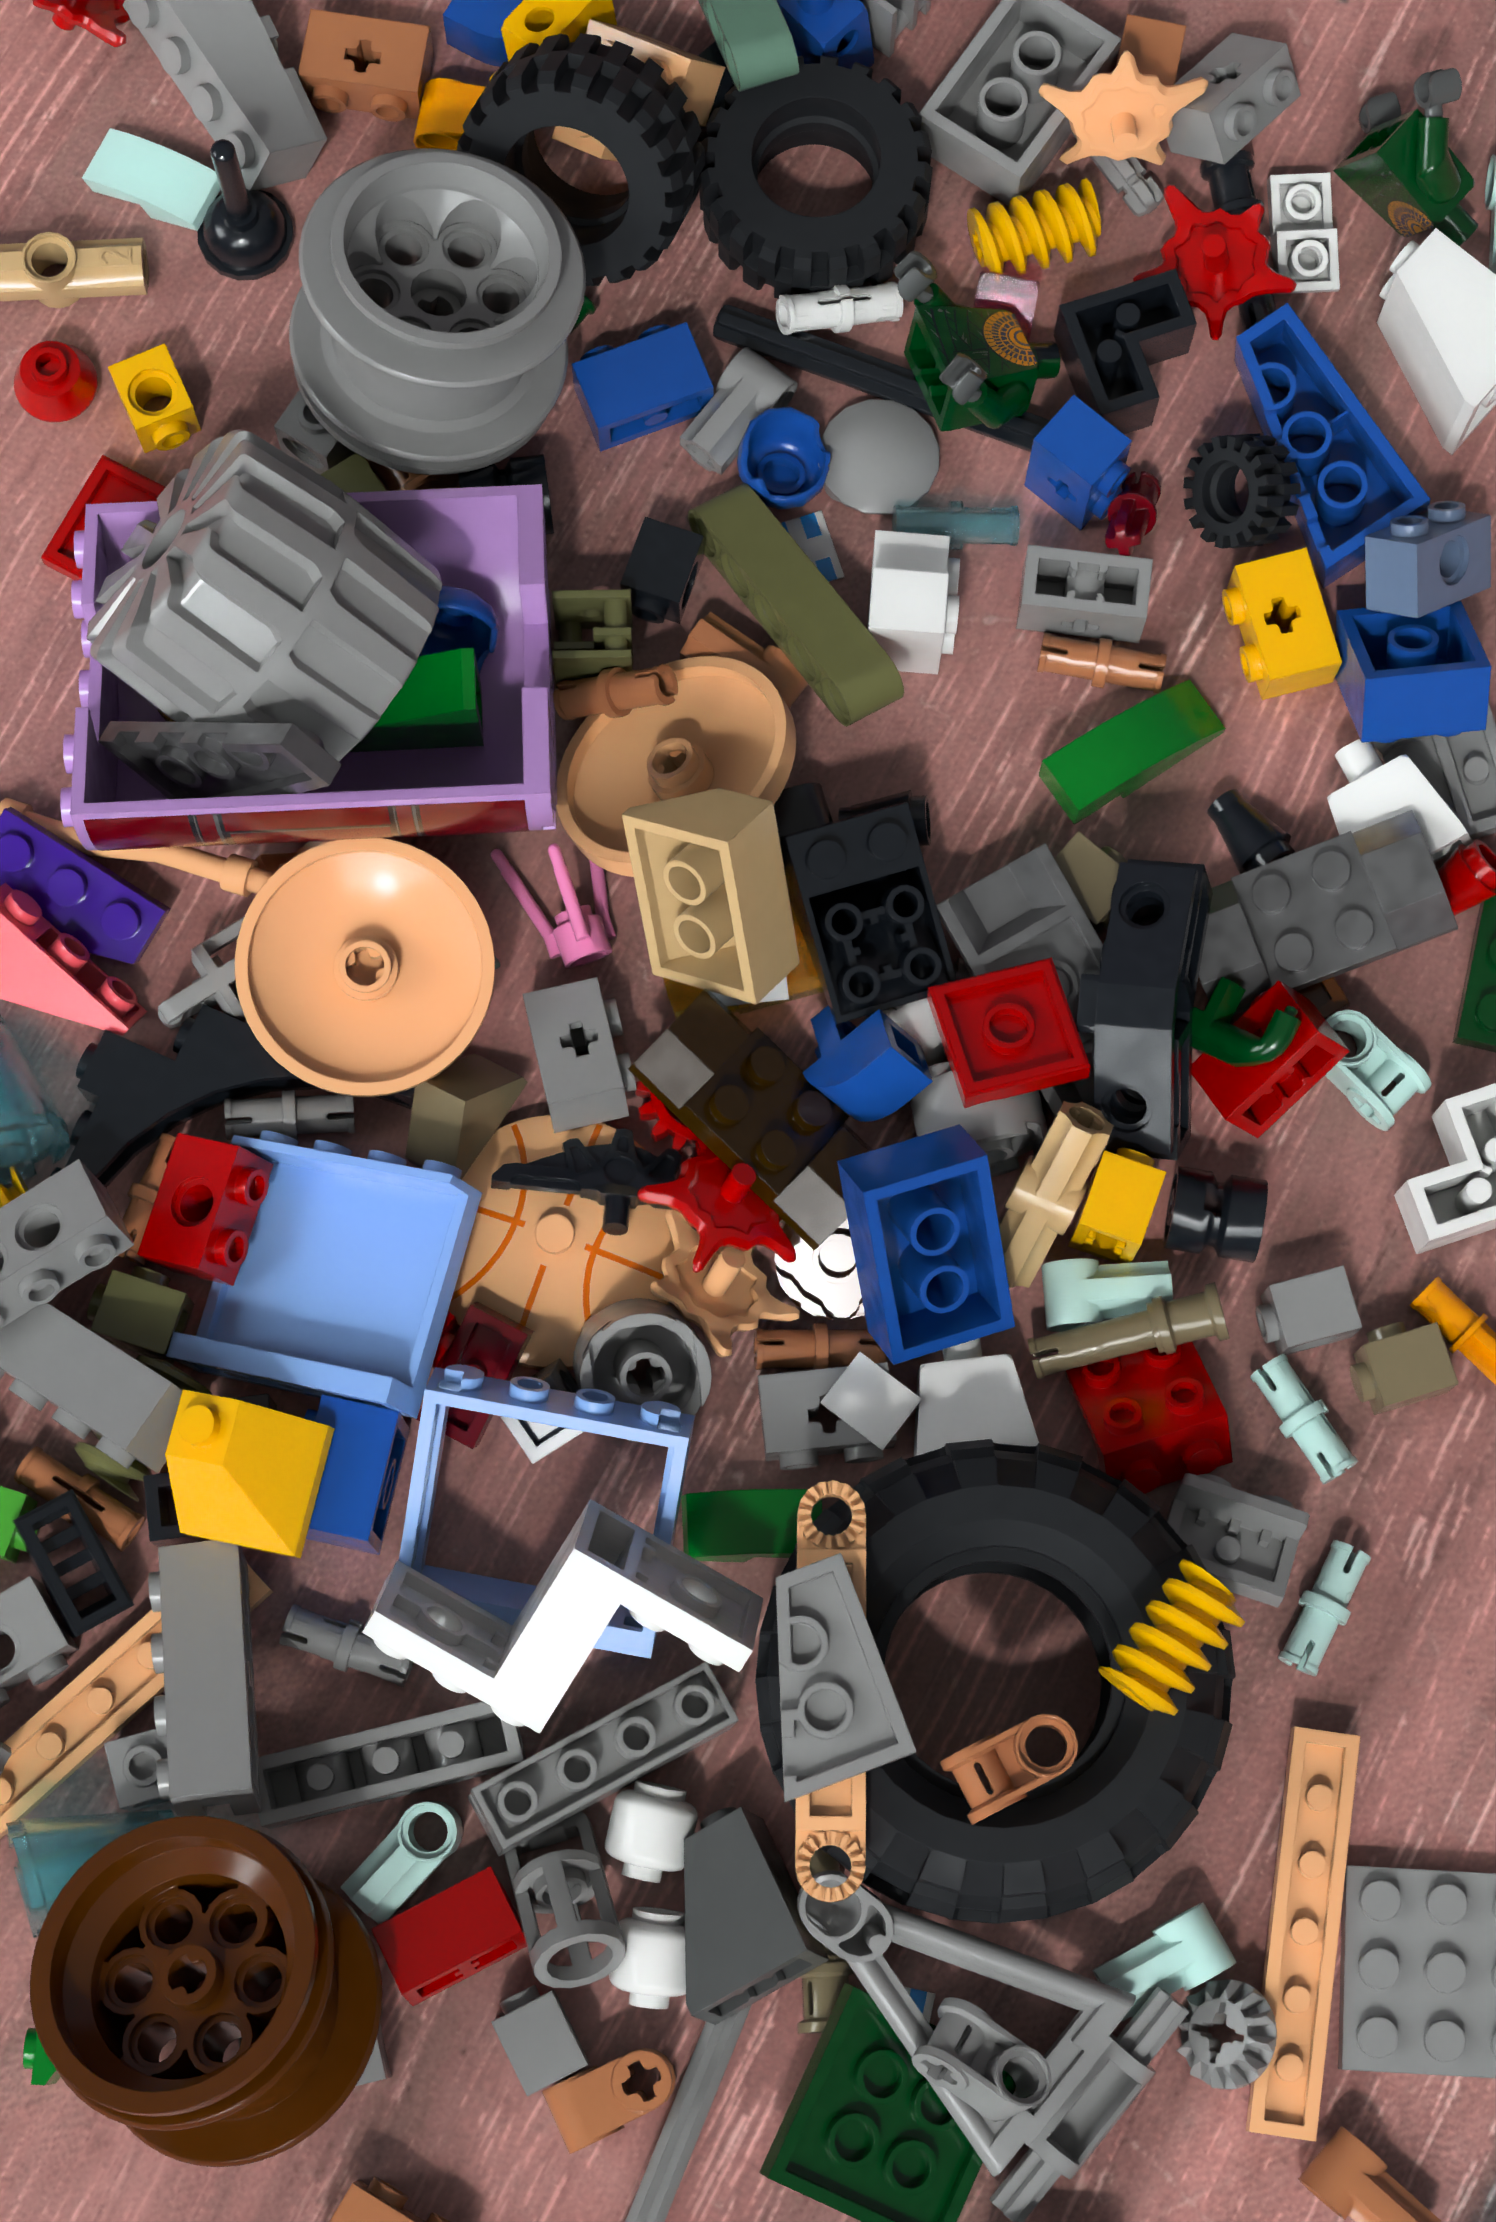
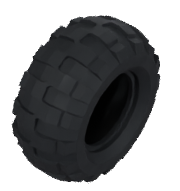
(1141, 1769)

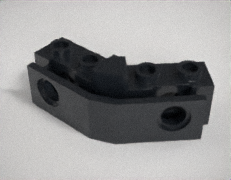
(1146, 1003)

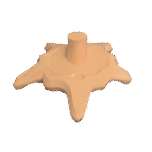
(1122, 112)
(722, 1296)

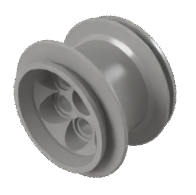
(434, 309)

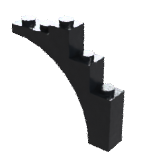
(150, 1094)

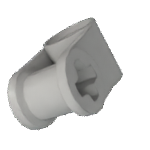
(969, 2058)

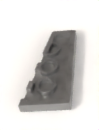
(222, 757)

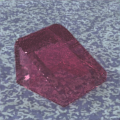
(1009, 293)

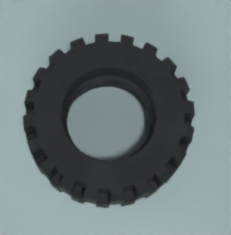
(622, 107)
(830, 109)

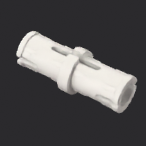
(839, 308)

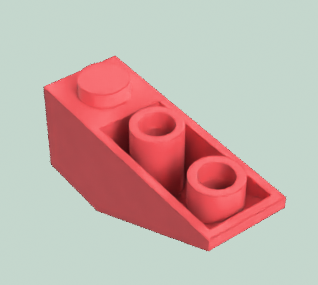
(55, 970)

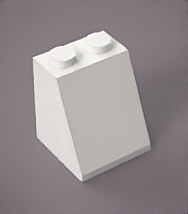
(1443, 333)

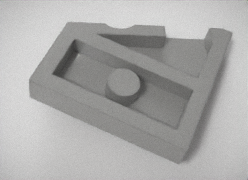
(1459, 770)

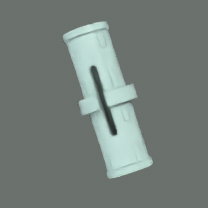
(1303, 1419)
(1324, 1607)

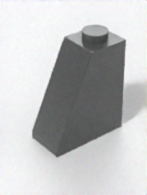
(740, 1917)

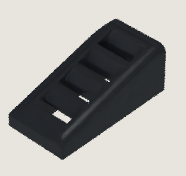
(102, 1610)

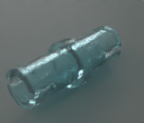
(961, 523)

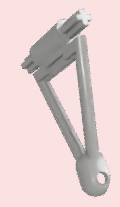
(1090, 2068)

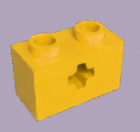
(1289, 592)
(1118, 1206)

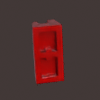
(450, 1936)

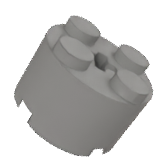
(999, 1126)
(639, 1331)

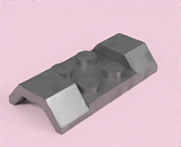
(1325, 910)
(1025, 917)

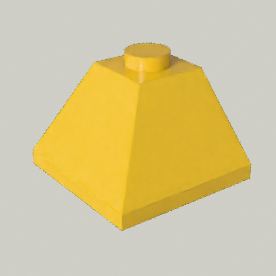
(245, 1472)

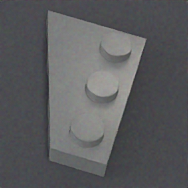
(832, 1683)

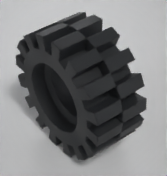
(1215, 490)

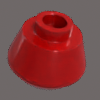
(55, 381)

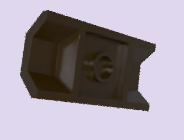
(756, 1111)

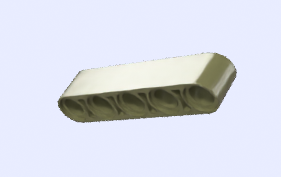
(796, 605)

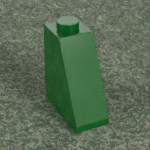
(433, 708)

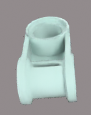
(1373, 1069)

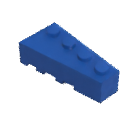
(1343, 460)

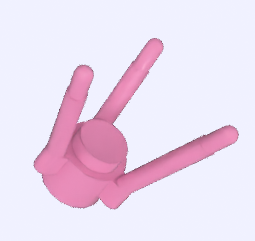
(579, 933)

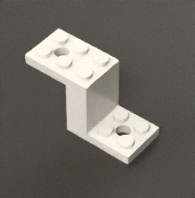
(532, 1663)

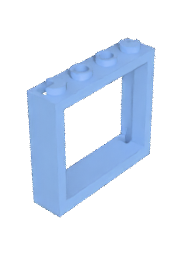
(534, 1401)

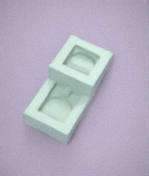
(154, 177)

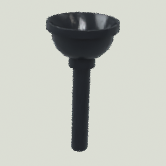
(243, 229)

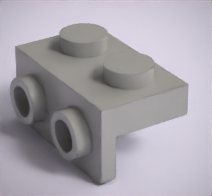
(1239, 1536)

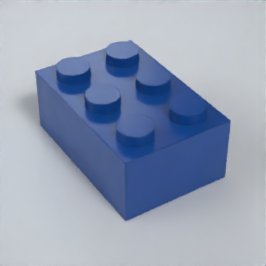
(927, 1243)

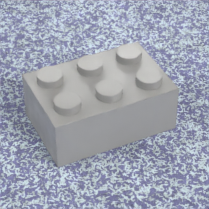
(988, 108)

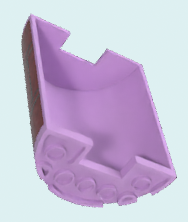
(478, 542)

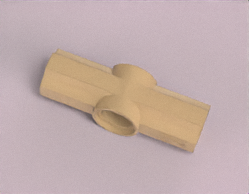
(91, 269)
(1051, 1189)

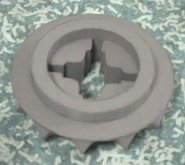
(1248, 2015)

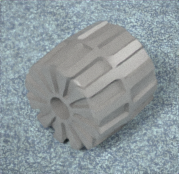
(265, 599)

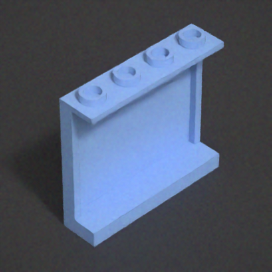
(339, 1276)

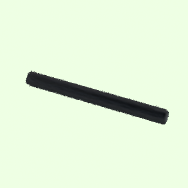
(851, 369)

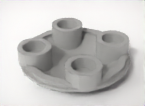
(880, 456)

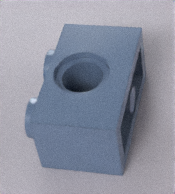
(1428, 560)

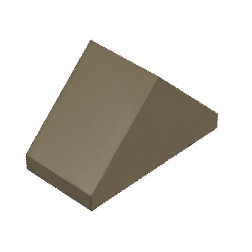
(460, 1111)

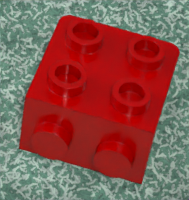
(1153, 1416)

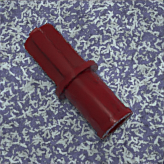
(1132, 512)

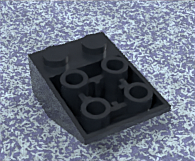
(867, 911)

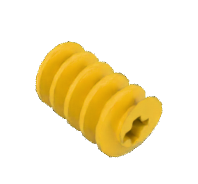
(1036, 228)
(1174, 1640)

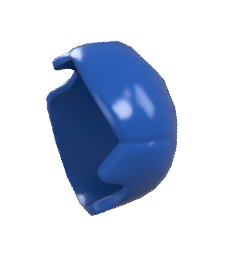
(782, 458)
(463, 622)

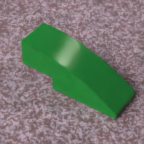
(1129, 750)

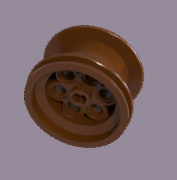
(122, 1976)

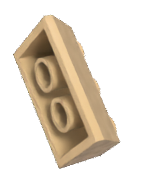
(713, 892)

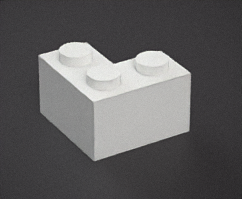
(914, 599)
(1460, 1197)

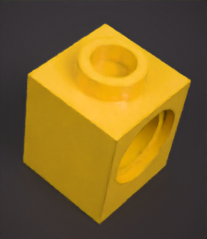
(148, 377)

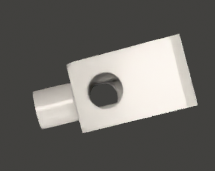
(1388, 790)
(971, 1401)

